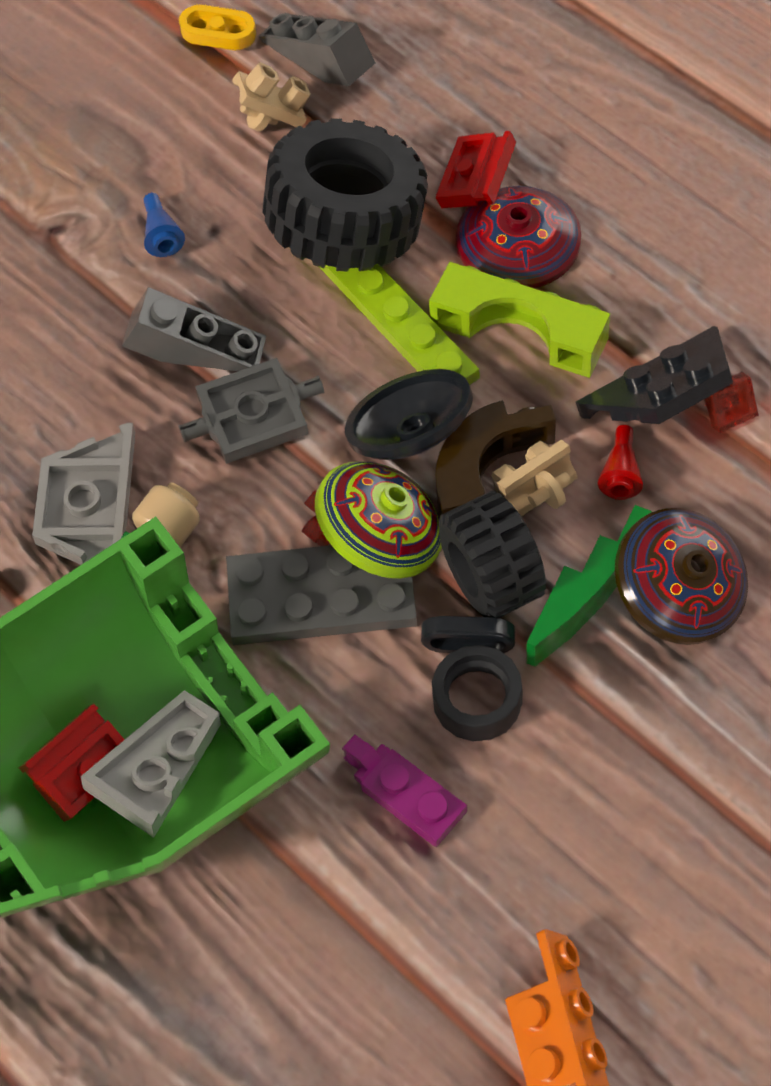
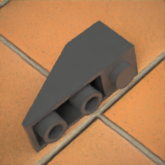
(321, 46)
(189, 335)

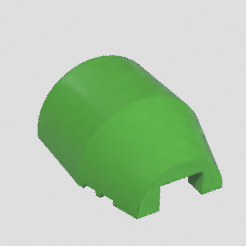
(130, 641)

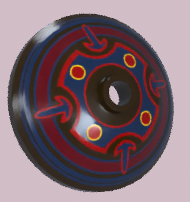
(663, 587)

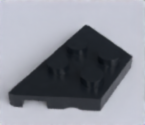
(664, 384)

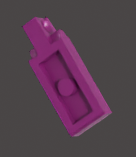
(404, 790)

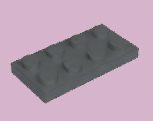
(311, 596)

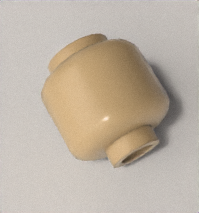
(172, 507)

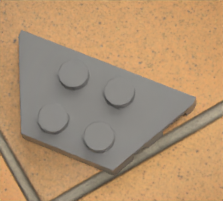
(85, 496)

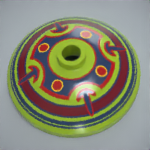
(378, 519)

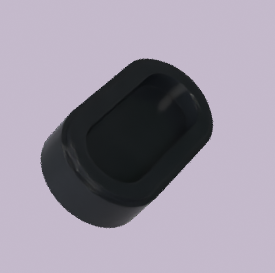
(451, 633)

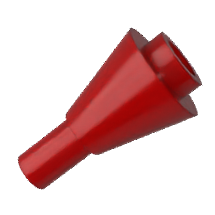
(621, 473)

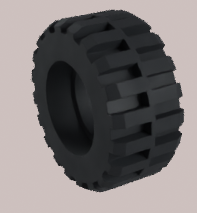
(344, 194)

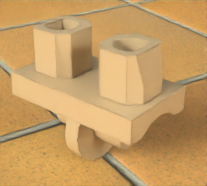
(267, 102)
(539, 479)

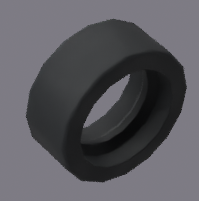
(477, 659)

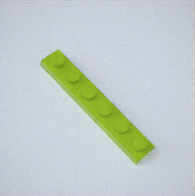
(402, 321)

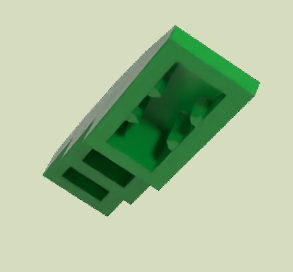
(577, 596)

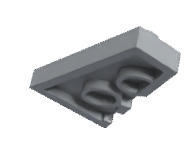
(154, 763)

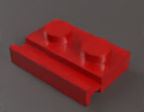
(475, 170)
(67, 756)

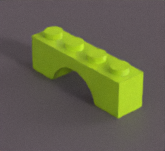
(474, 300)

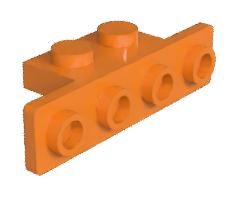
(555, 1022)

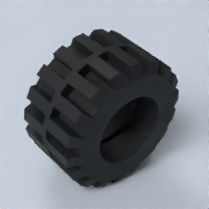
(492, 555)

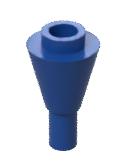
(162, 234)

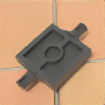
(251, 410)

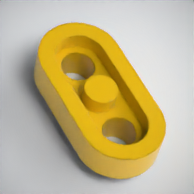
(217, 27)

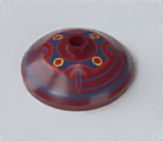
(520, 236)

